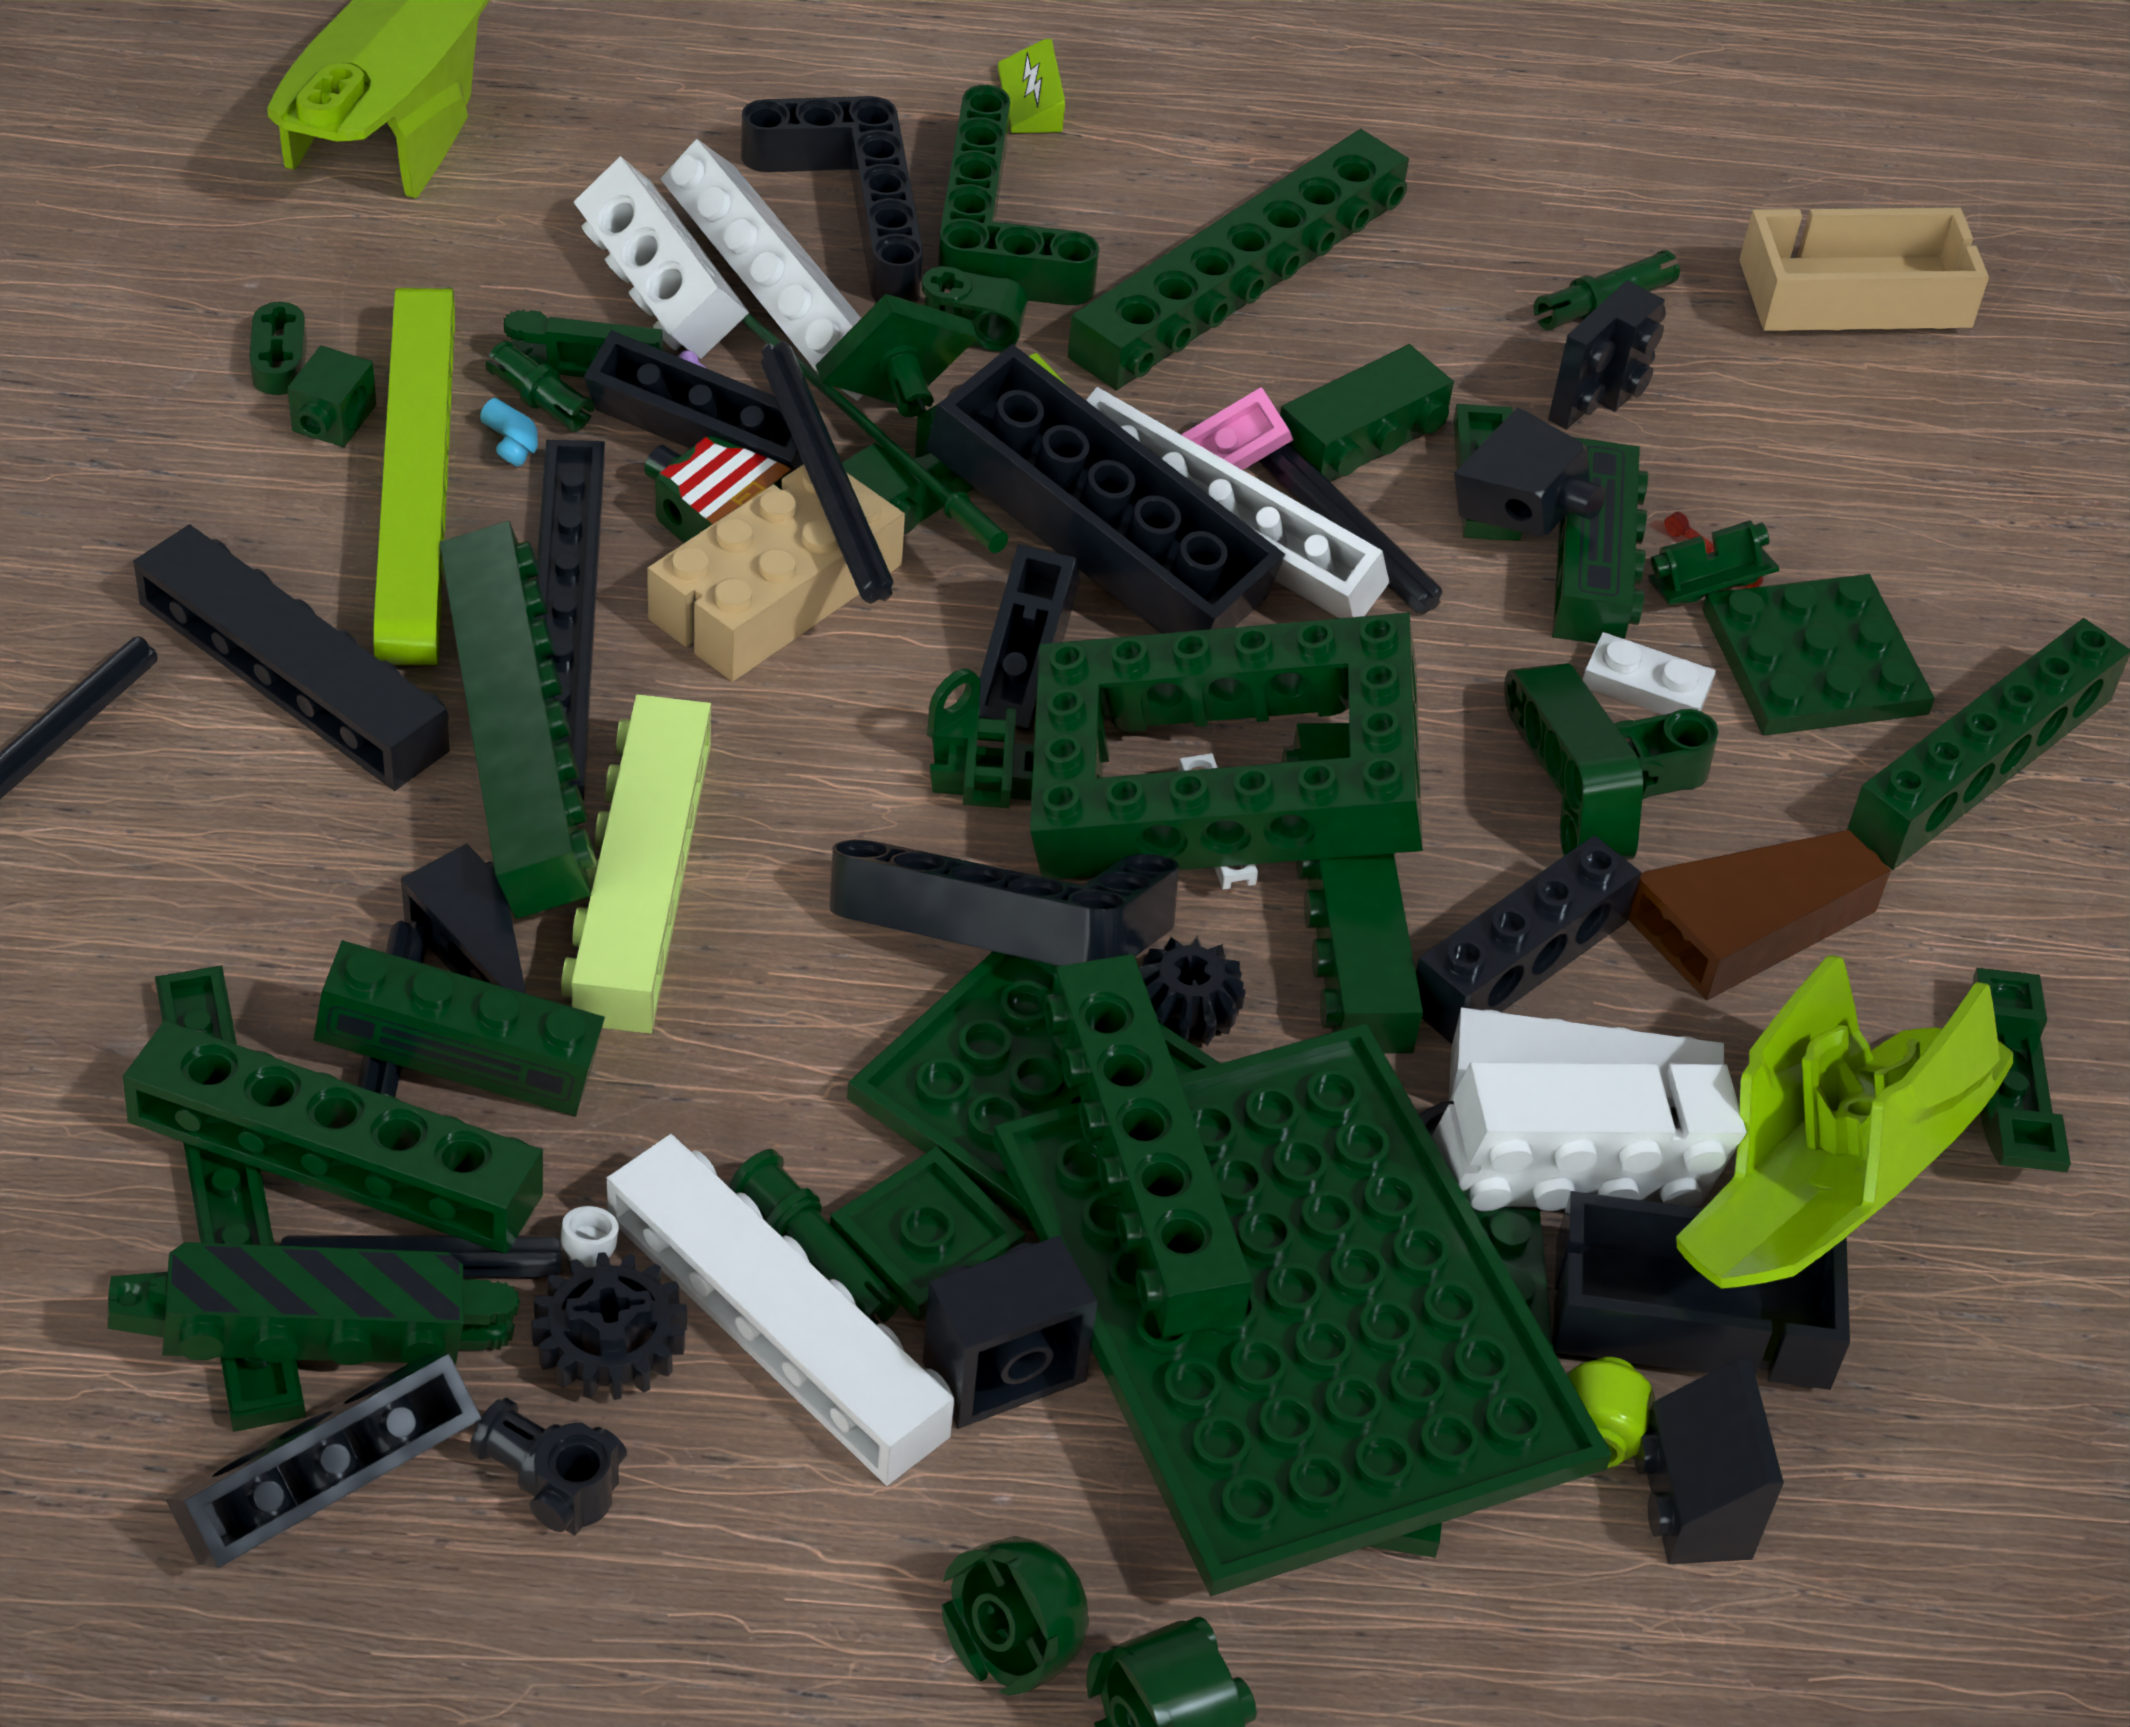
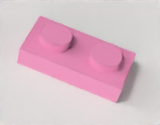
(1243, 431)

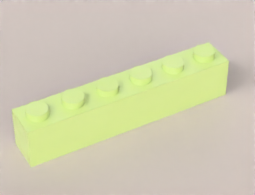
(640, 864)

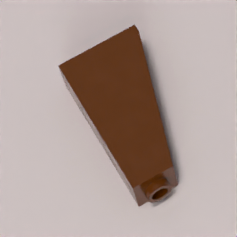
(1755, 906)

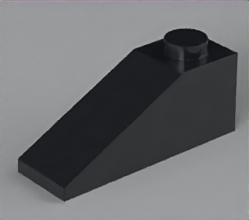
(1030, 614)
(465, 917)

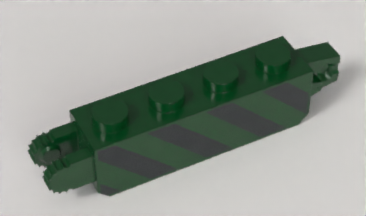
(312, 1304)

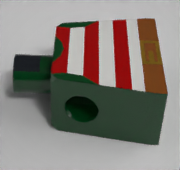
(707, 483)

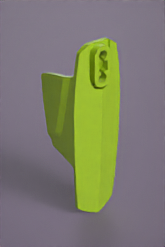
(380, 66)
(1838, 1126)

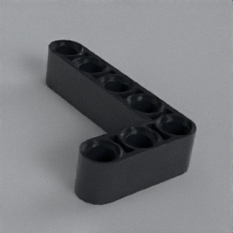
(853, 136)
(1004, 908)

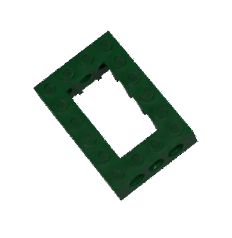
(1237, 812)

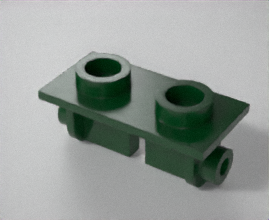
(1687, 572)

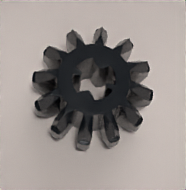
(1193, 989)

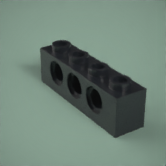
(1527, 935)
(322, 1459)

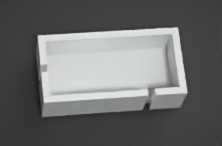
(1594, 1128)

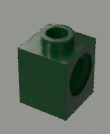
(332, 396)

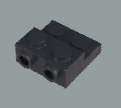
(1609, 355)

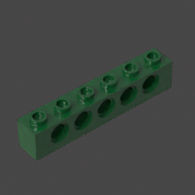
(1987, 742)
(334, 1136)
(1147, 1147)

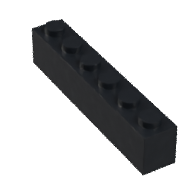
(293, 656)

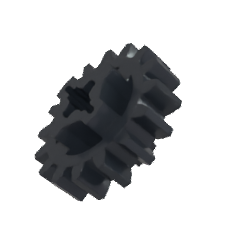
(609, 1325)

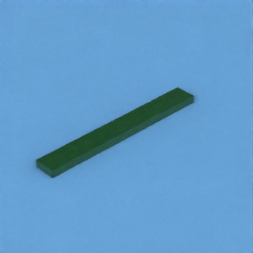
(230, 1206)

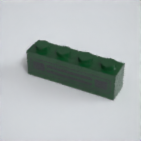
(1600, 555)
(458, 1028)

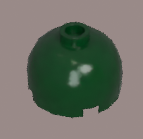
(1015, 1612)

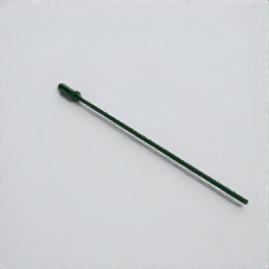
(956, 504)

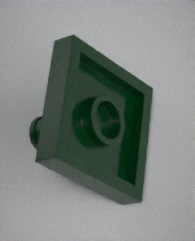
(897, 353)

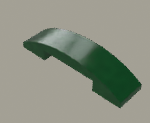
(2020, 1113)

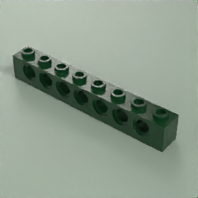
(1236, 259)

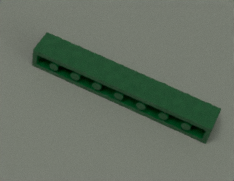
(516, 721)

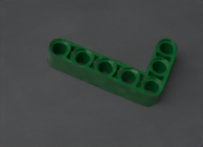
(1046, 262)

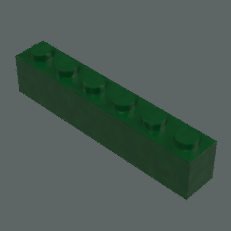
(1358, 925)

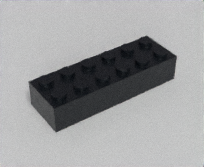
(1102, 498)

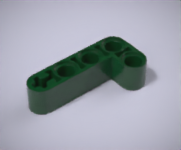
(1581, 755)

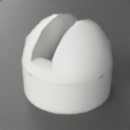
(587, 1233)

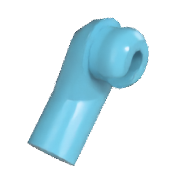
(518, 431)

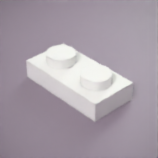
(1646, 676)

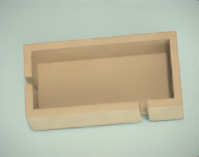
(1863, 269)
(763, 574)

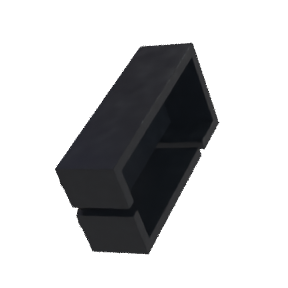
(1641, 1301)

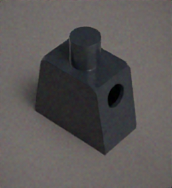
(1527, 478)

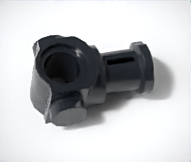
(548, 1459)

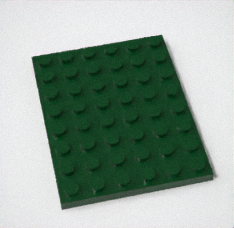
(1380, 1334)

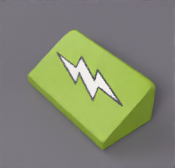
(1034, 89)

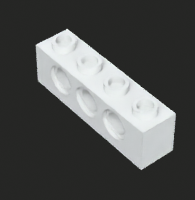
(659, 258)

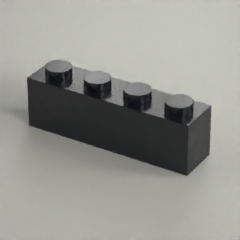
(685, 400)

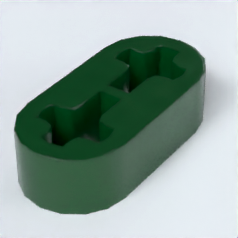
(268, 347)

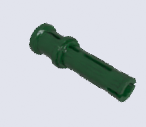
(798, 1215)

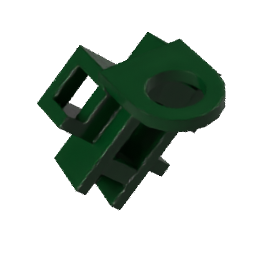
(978, 773)

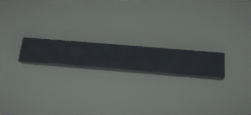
(570, 575)

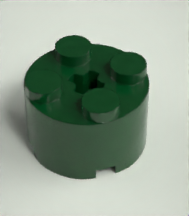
(1169, 1681)

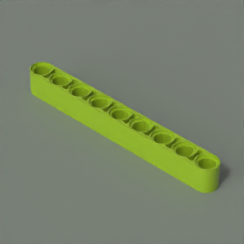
(415, 478)

